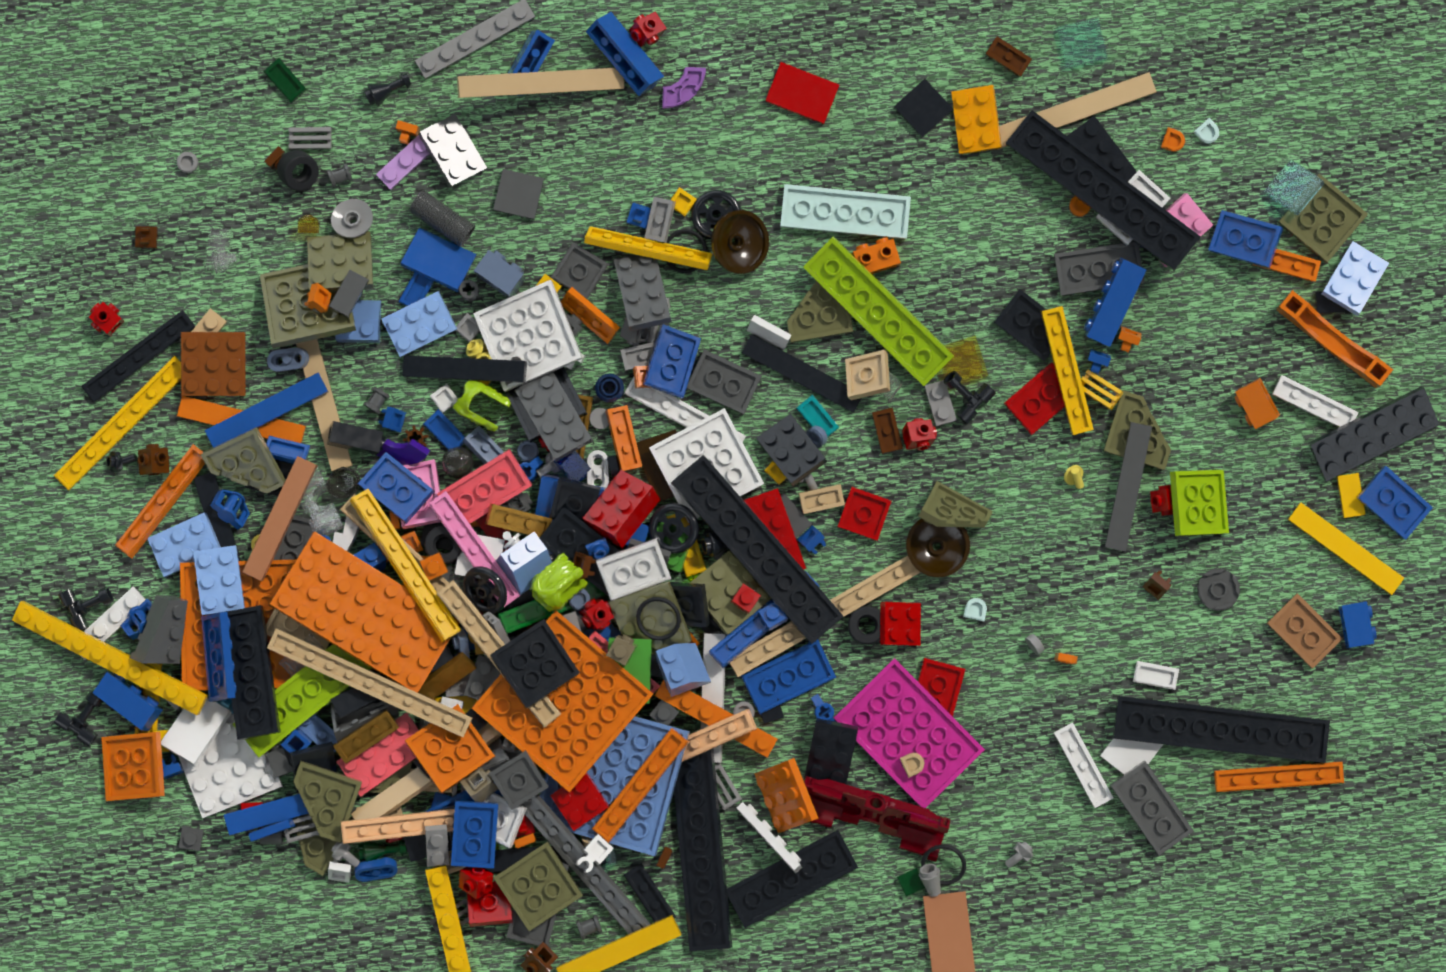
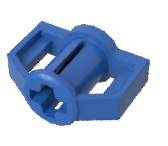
(530, 468)
(228, 512)
(136, 616)
(822, 710)

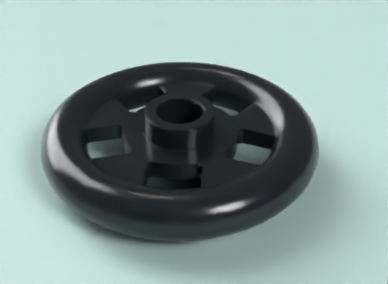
(700, 208)
(691, 530)
(485, 589)

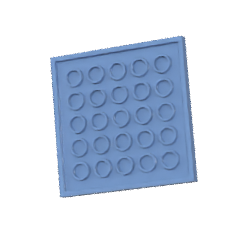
(614, 771)

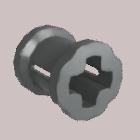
(339, 175)
(463, 286)
(376, 400)
(589, 927)

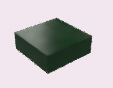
(910, 882)

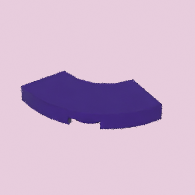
(405, 453)

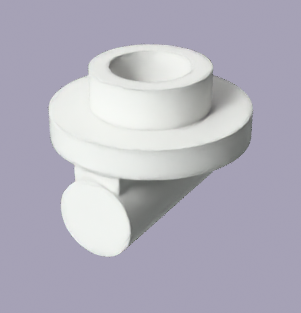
(512, 541)

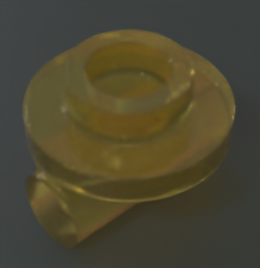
(308, 224)

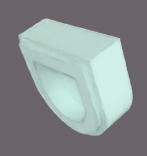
(1207, 132)
(975, 609)

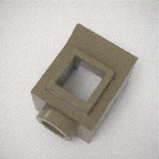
(479, 785)

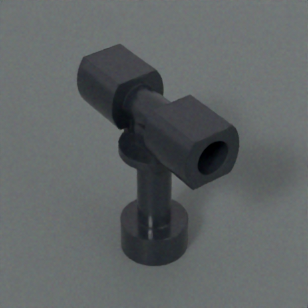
(971, 399)
(79, 608)
(78, 723)

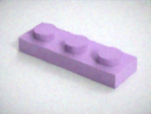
(403, 163)

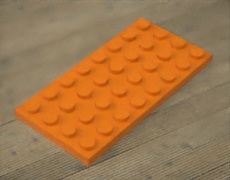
(360, 612)

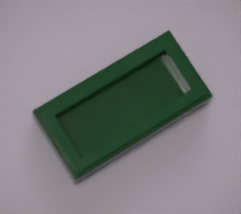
(285, 80)

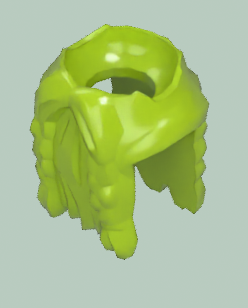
(471, 389)
(557, 583)

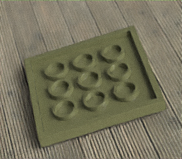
(287, 315)

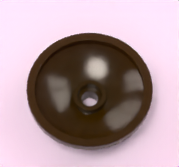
(750, 241)
(949, 559)

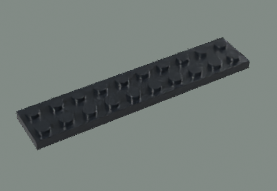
(1103, 190)
(757, 549)
(1221, 729)
(702, 854)

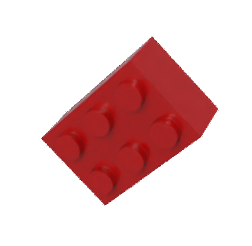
(621, 508)

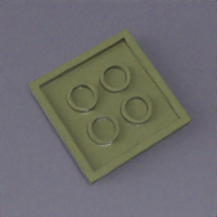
(1324, 221)
(333, 257)
(721, 584)
(655, 617)
(538, 886)

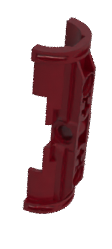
(915, 825)

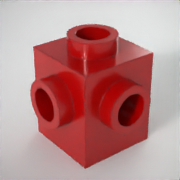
(647, 29)
(112, 321)
(919, 434)
(1162, 500)
(590, 617)
(476, 881)

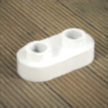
(598, 471)

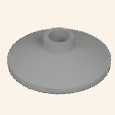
(350, 210)

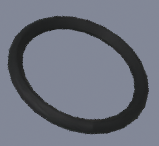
(683, 231)
(678, 618)
(944, 846)

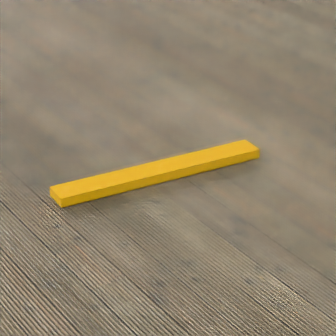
(120, 424)
(405, 565)

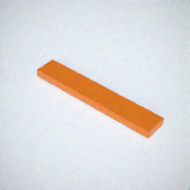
(214, 413)
(161, 502)
(1278, 776)
(640, 785)

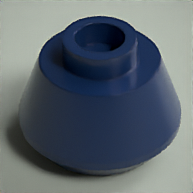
(608, 381)

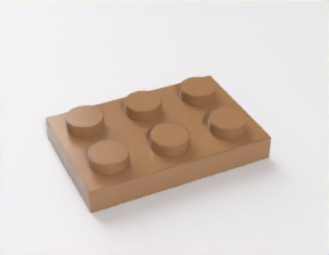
(1304, 630)

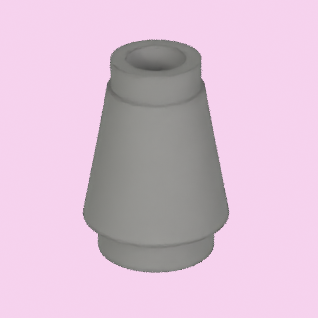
(930, 878)

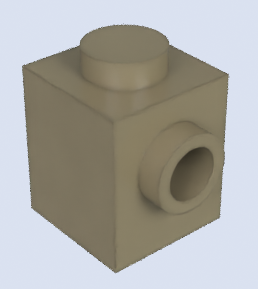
(622, 649)

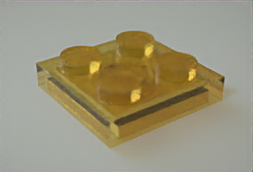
(966, 360)

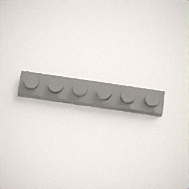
(475, 39)

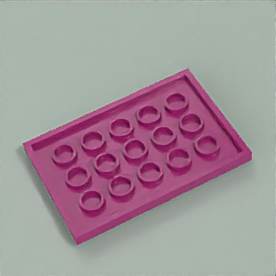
(904, 718)

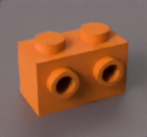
(878, 256)
(1256, 403)

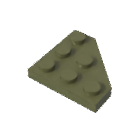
(818, 316)
(1135, 409)
(246, 462)
(951, 509)
(327, 797)
(316, 849)

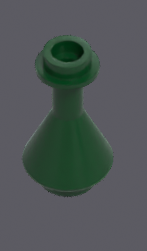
(372, 851)

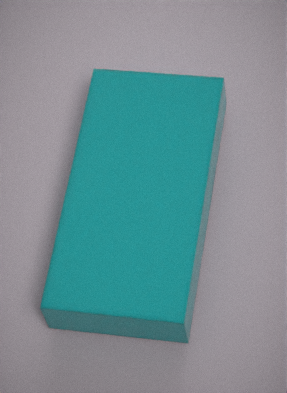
(816, 415)

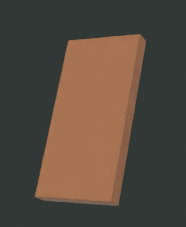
(949, 932)

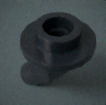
(116, 462)

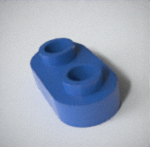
(376, 869)

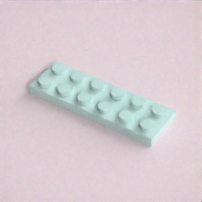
(845, 211)

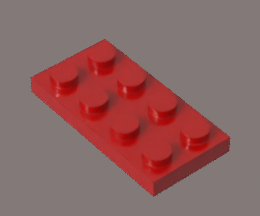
(772, 513)

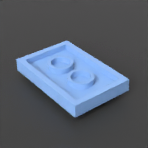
(1355, 278)
(419, 323)
(179, 542)
(219, 580)

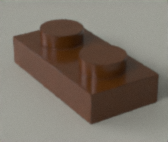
(1008, 56)
(887, 430)

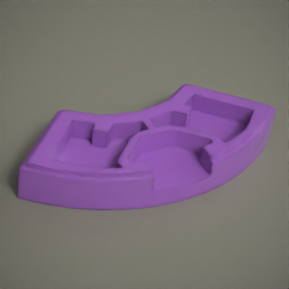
(684, 89)

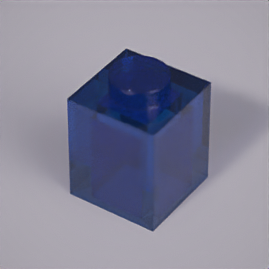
(573, 467)

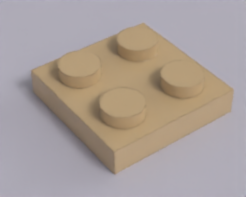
(867, 375)

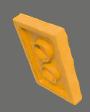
(976, 119)

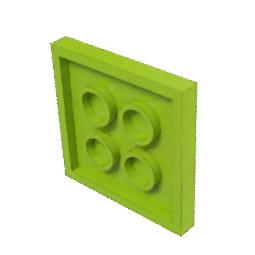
(1199, 502)

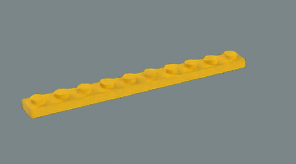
(109, 657)

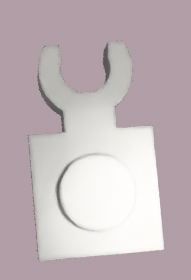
(595, 852)

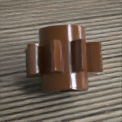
(419, 432)

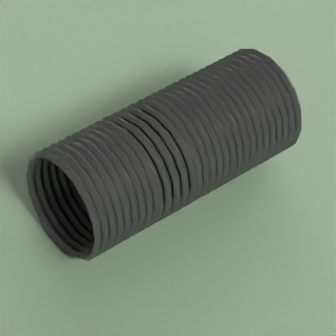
(437, 214)

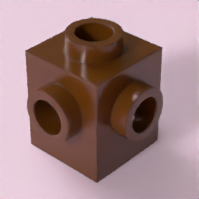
(153, 460)
(539, 959)

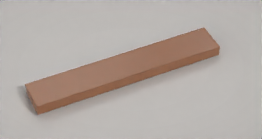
(280, 518)

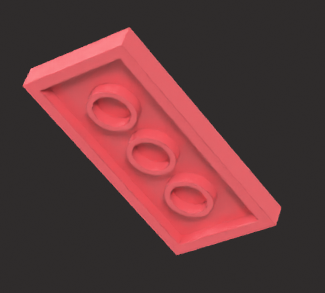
(490, 483)
(382, 758)

